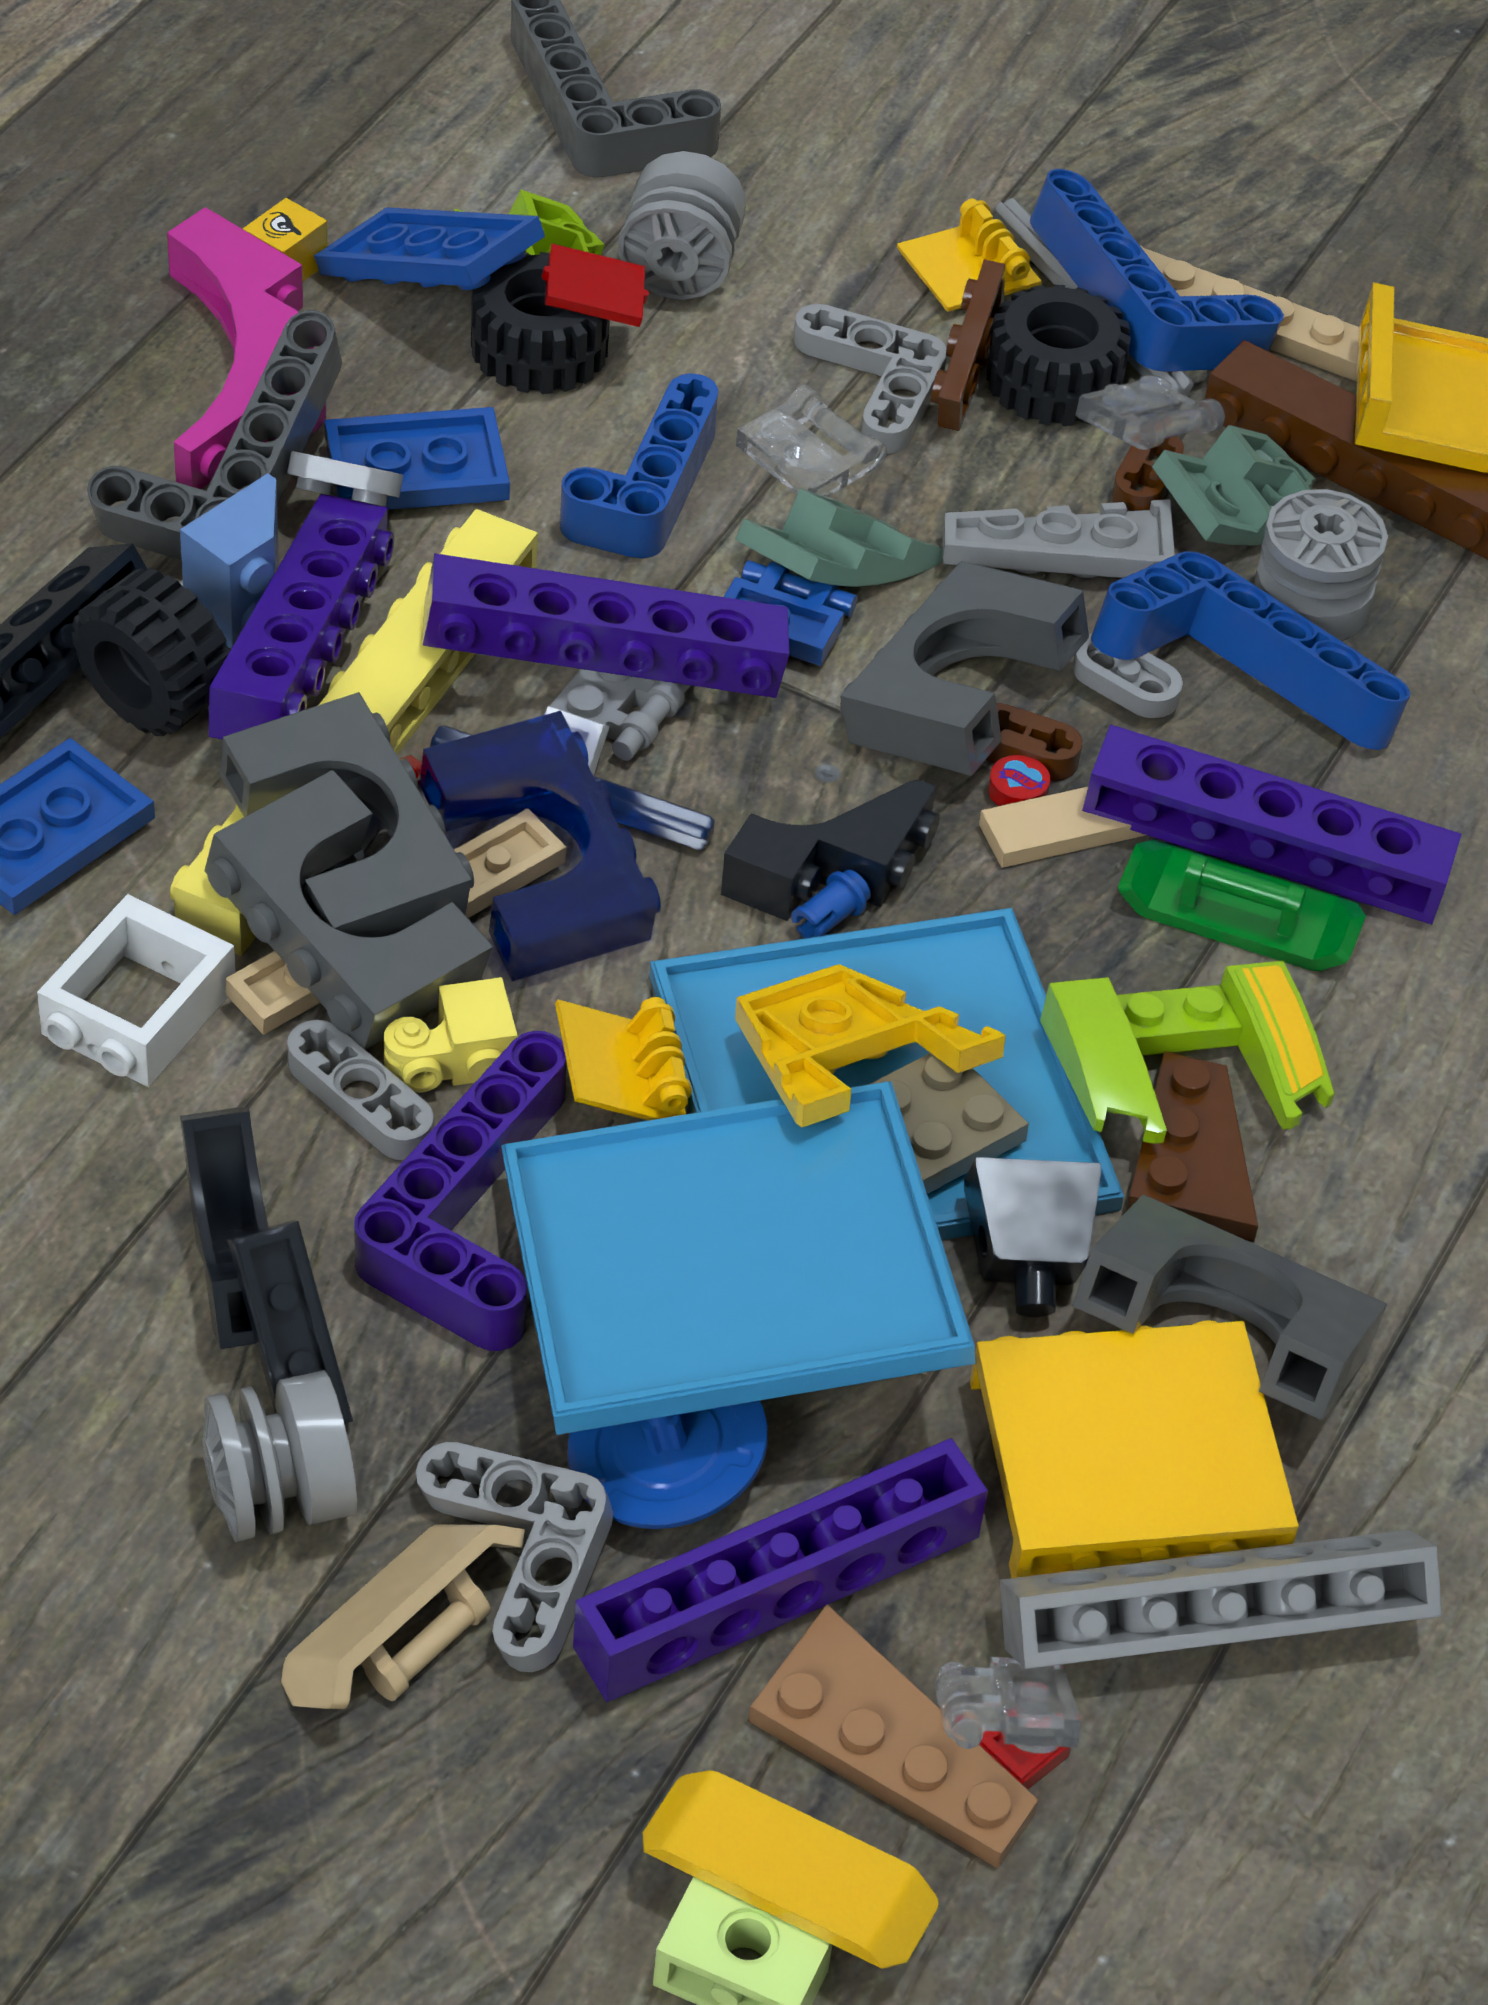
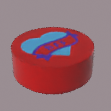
(1017, 780)

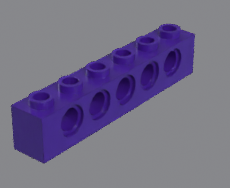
(302, 616)
(605, 626)
(1272, 824)
(778, 1569)

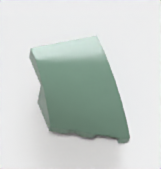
(1233, 485)
(839, 544)

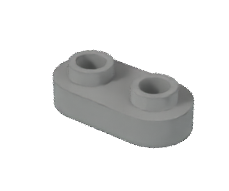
(320, 473)
(1139, 684)

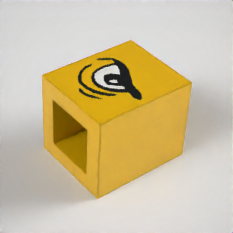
(293, 232)

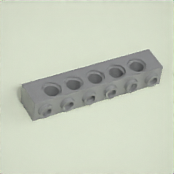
(1219, 1598)

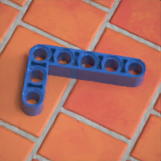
(1104, 258)
(1258, 636)

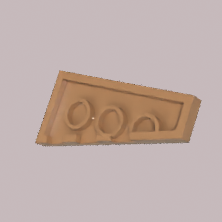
(886, 1736)

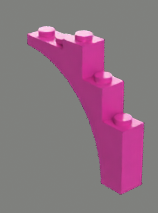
(253, 297)

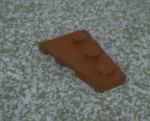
(968, 345)
(1202, 1155)

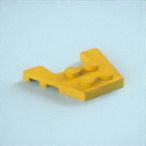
(841, 1017)

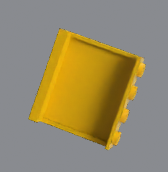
(1420, 388)
(1132, 1446)

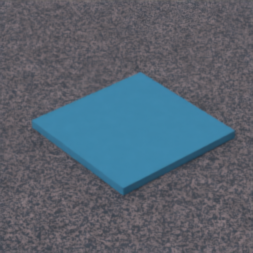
(956, 962)
(730, 1260)

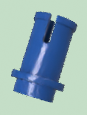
(843, 896)

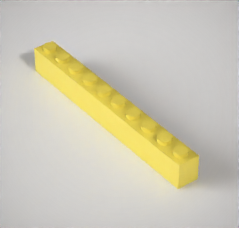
(395, 680)

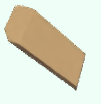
(322, 1665)

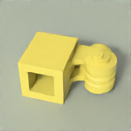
(470, 1036)

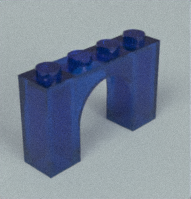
(545, 768)

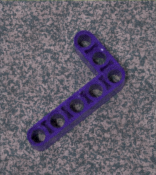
(407, 1224)

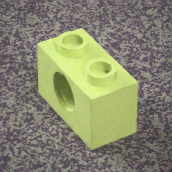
(697, 1957)

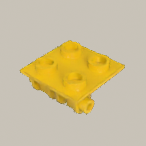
(956, 254)
(624, 1061)

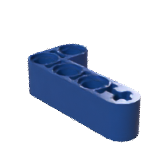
(639, 510)

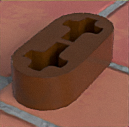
(1138, 470)
(1035, 737)

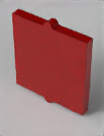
(595, 285)

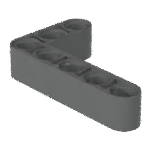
(596, 132)
(247, 458)

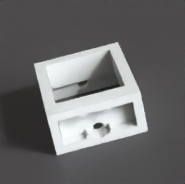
(160, 943)

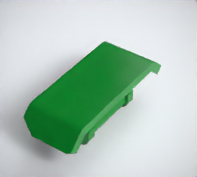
(1240, 906)

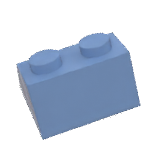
(233, 555)

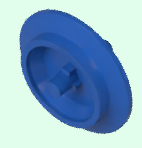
(674, 1465)

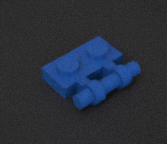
(813, 607)

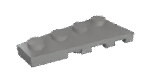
(1060, 541)

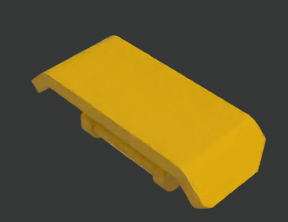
(792, 1867)

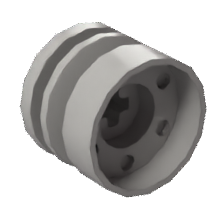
(683, 224)
(1323, 558)
(279, 1456)

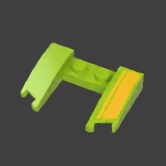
(1254, 1008)

